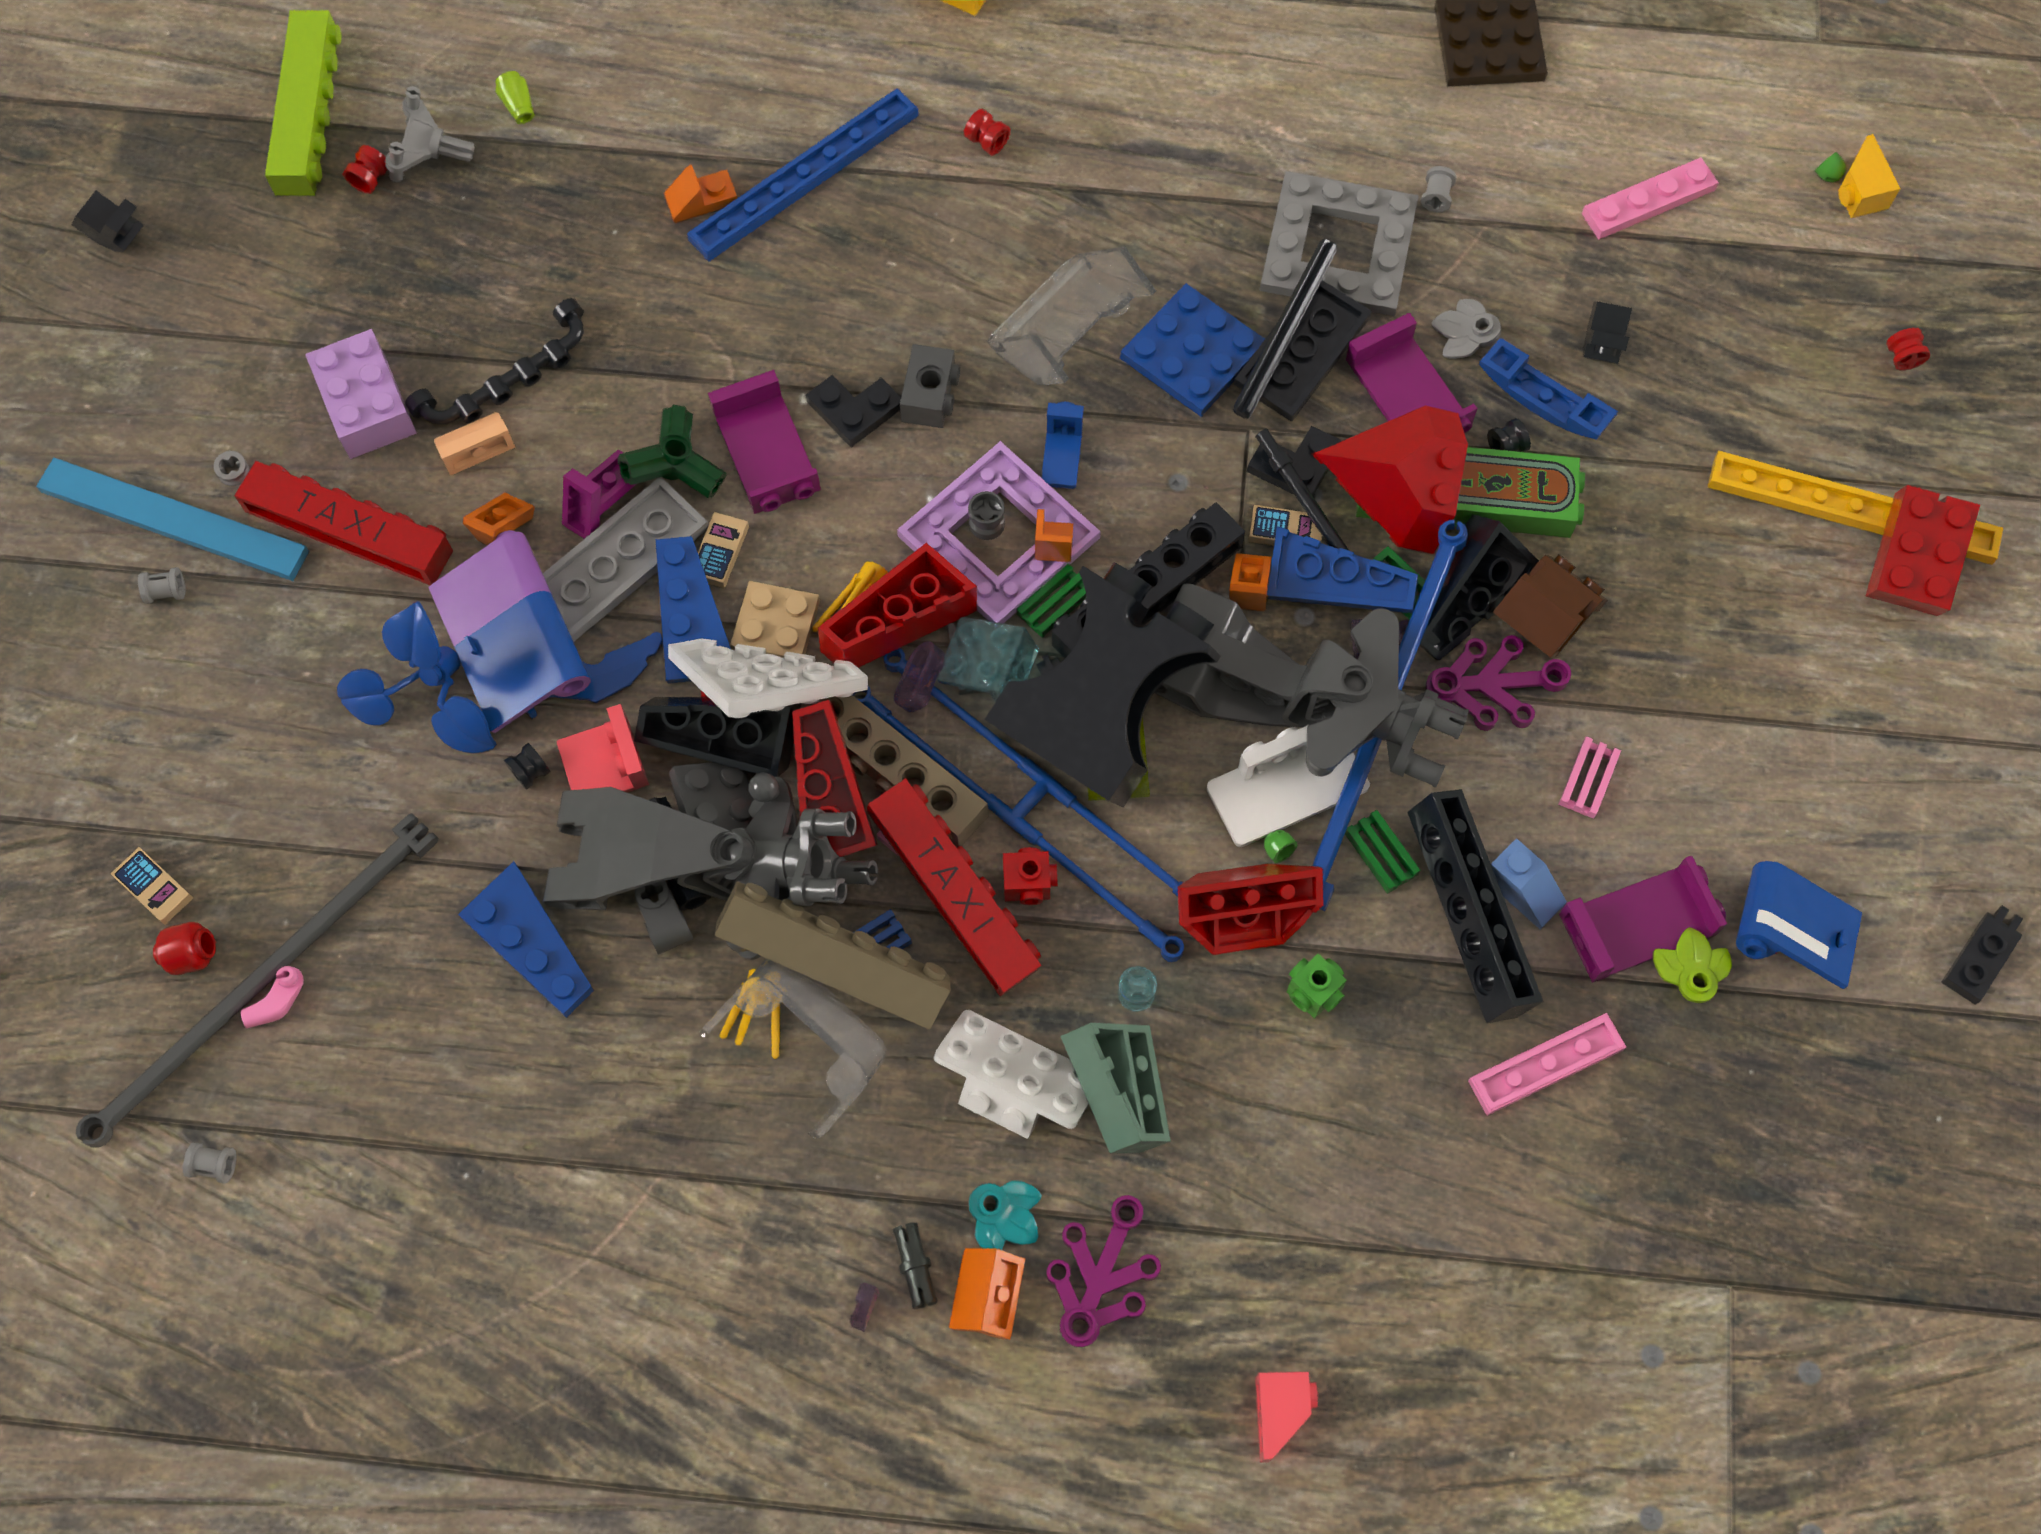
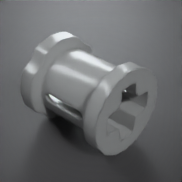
(1439, 181)
(161, 585)
(209, 1162)

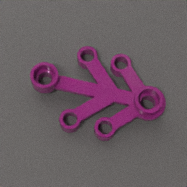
(1493, 684)
(1099, 1277)

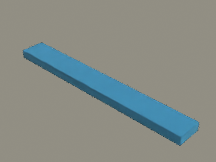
(173, 519)

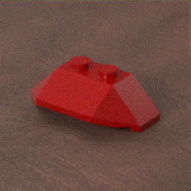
(1249, 905)

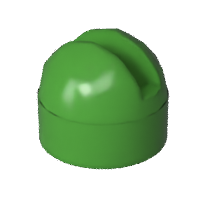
(1832, 168)
(1279, 845)

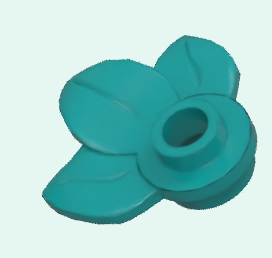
(1010, 1217)

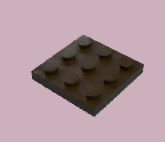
(1490, 42)

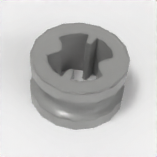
(229, 458)

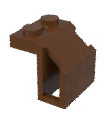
(1550, 604)

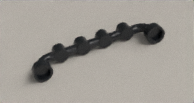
(467, 406)

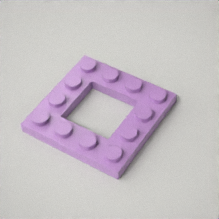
(1003, 473)

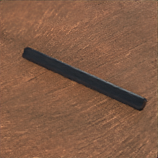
(1285, 329)

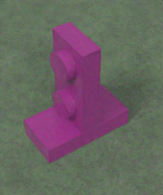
(591, 495)

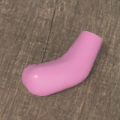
(278, 1001)

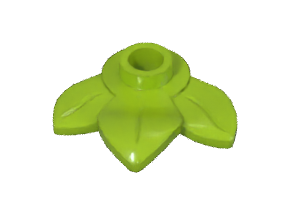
(1691, 960)

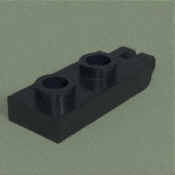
(1983, 955)

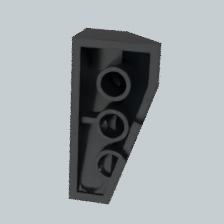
(1475, 583)

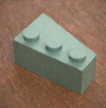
(1120, 1083)

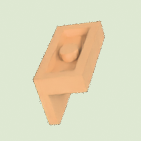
(474, 443)

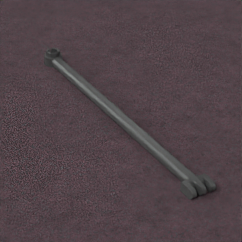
(257, 980)

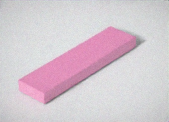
(1546, 1064)

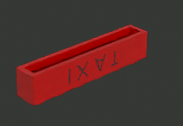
(344, 522)
(954, 887)

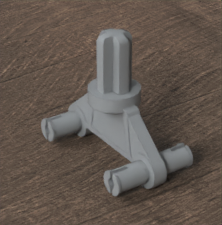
(422, 139)

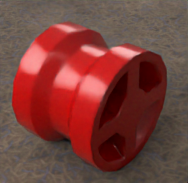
(1908, 349)

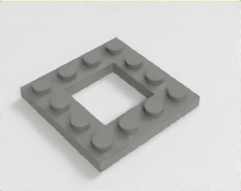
(1312, 194)

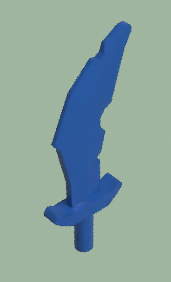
(616, 670)

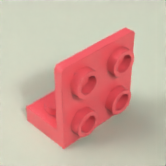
(604, 756)

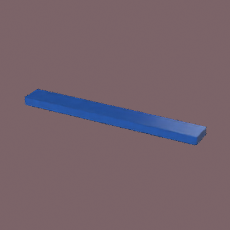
(802, 174)

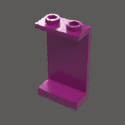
(1400, 374)
(763, 442)
(1646, 916)

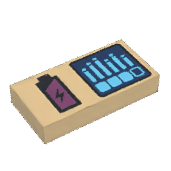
(1266, 520)
(721, 547)
(152, 886)

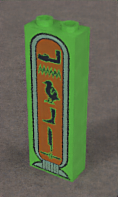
(1521, 491)

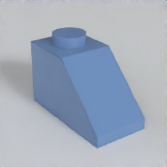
(1528, 883)

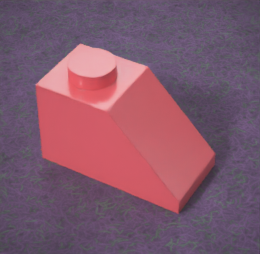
(1282, 1408)

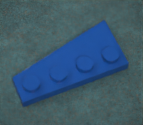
(1325, 575)
(685, 600)

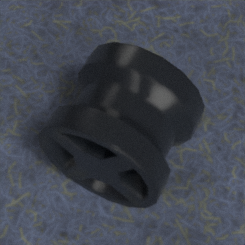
(1509, 438)
(527, 766)

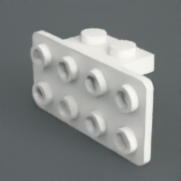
(1275, 788)
(1010, 1076)

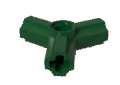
(672, 457)

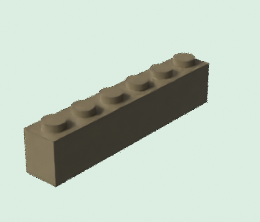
(833, 954)

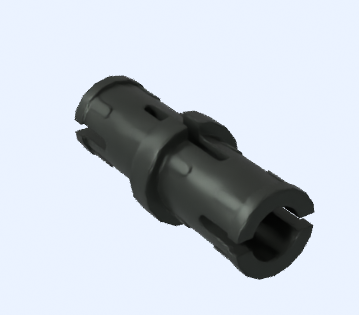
(915, 1266)

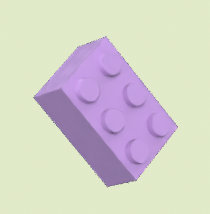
(360, 394)

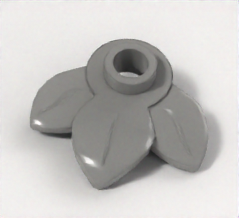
(1463, 329)

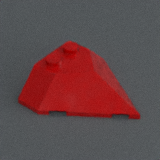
(1404, 473)

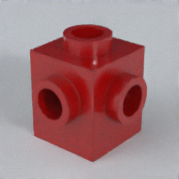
(1028, 876)

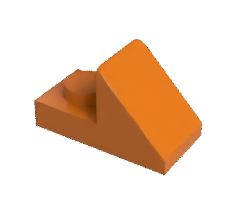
(698, 196)
(498, 516)
(1250, 581)

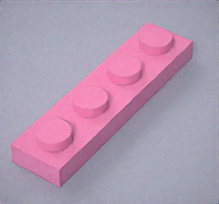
(1649, 198)

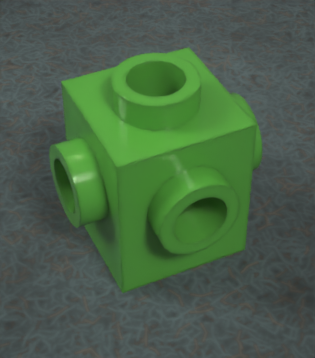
(1313, 997)

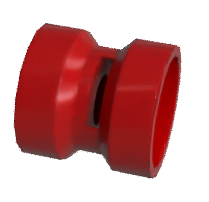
(986, 131)
(366, 169)

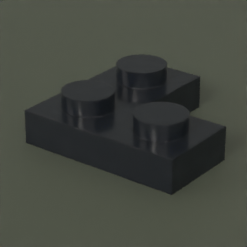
(850, 415)
(1304, 462)

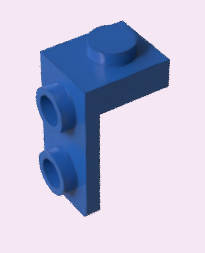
(1062, 444)

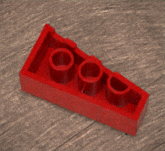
(898, 609)
(827, 775)

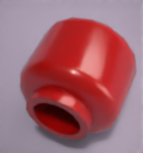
(184, 948)

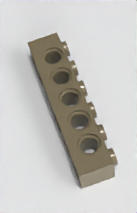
(967, 808)

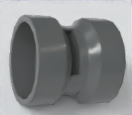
(986, 506)

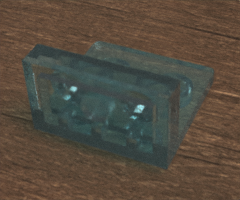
(987, 656)

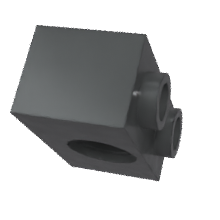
(929, 367)

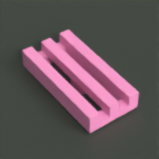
(1599, 751)

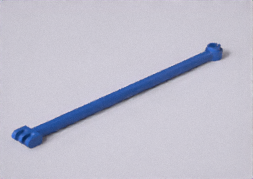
(1407, 650)

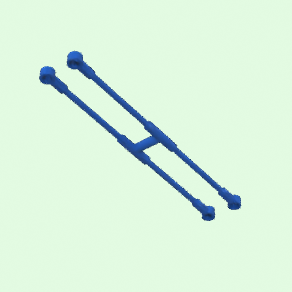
(1015, 817)

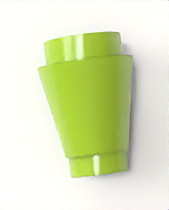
(514, 94)

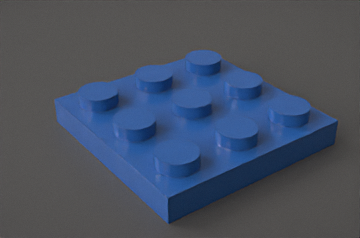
(1192, 349)

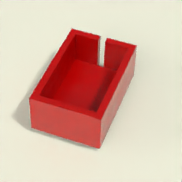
(1922, 550)

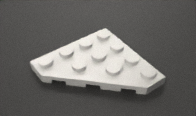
(756, 681)

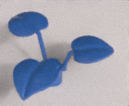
(412, 639)

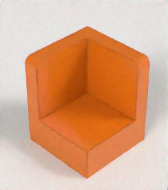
(1053, 539)

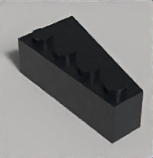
(704, 731)

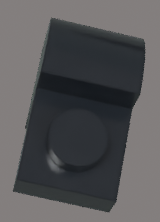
(108, 223)
(1607, 332)

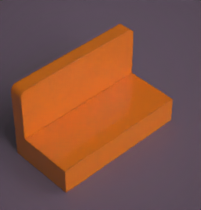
(987, 1292)

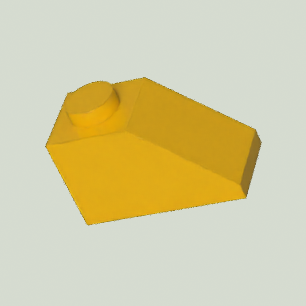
(1869, 181)

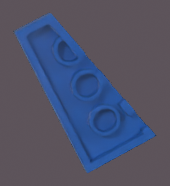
(523, 935)

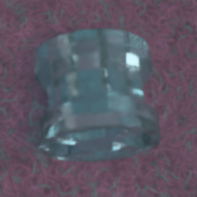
(1137, 980)

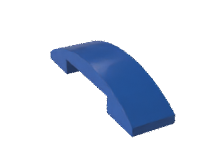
(1543, 395)

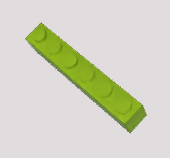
(302, 103)

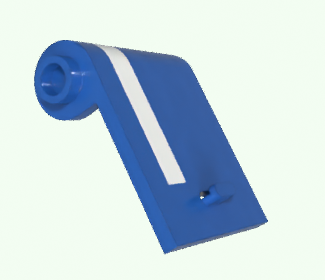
(1798, 920)

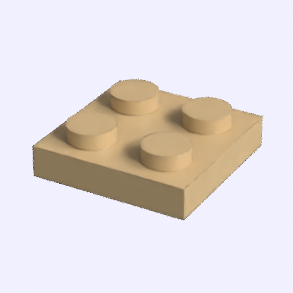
(775, 619)

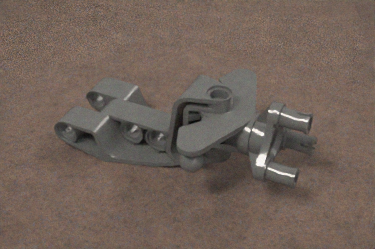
(1333, 693)
(641, 842)

